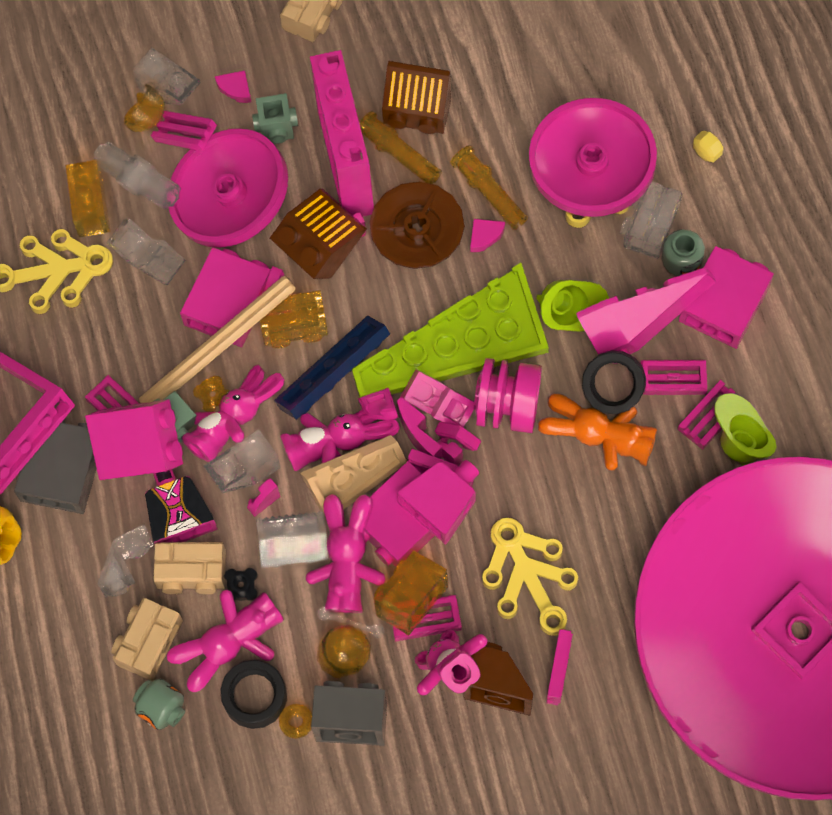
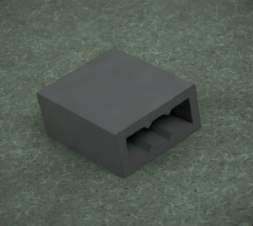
(60, 471)

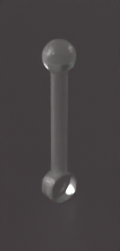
(377, 630)

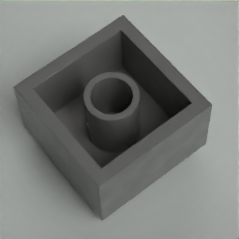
(349, 714)

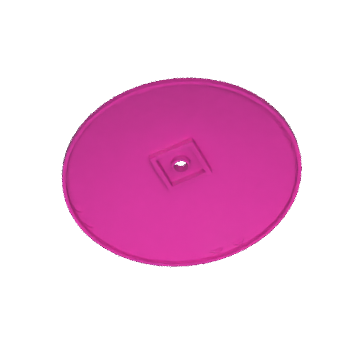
(719, 619)

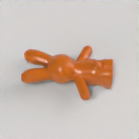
(595, 428)

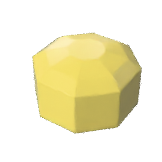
(707, 146)

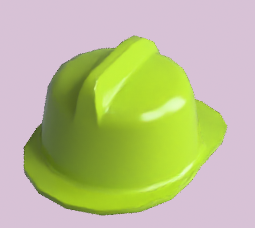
(564, 299)
(744, 432)

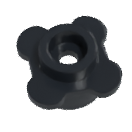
(248, 577)

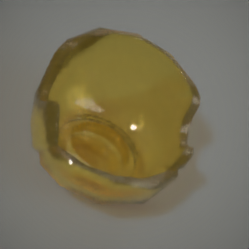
(146, 112)
(343, 651)

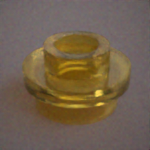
(290, 712)

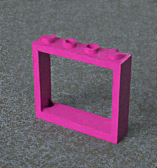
(342, 133)
(35, 426)

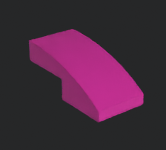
(437, 399)
(414, 426)

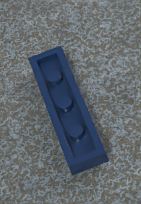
(332, 367)

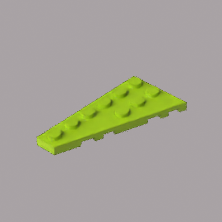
(491, 324)

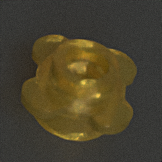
(203, 391)

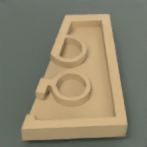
(354, 472)

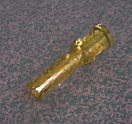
(387, 141)
(480, 177)

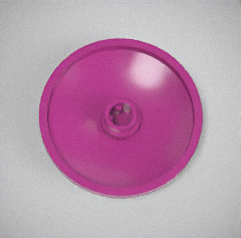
(592, 157)
(229, 188)

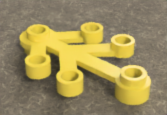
(58, 269)
(527, 571)

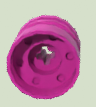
(508, 395)

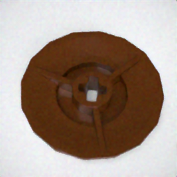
(413, 204)

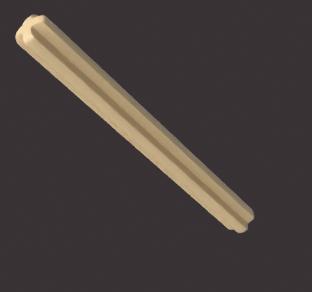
(220, 340)

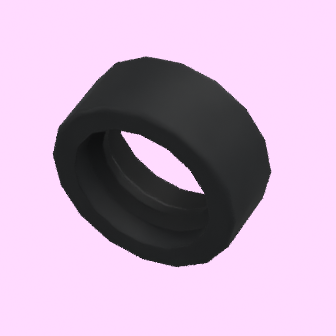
(593, 396)
(242, 670)

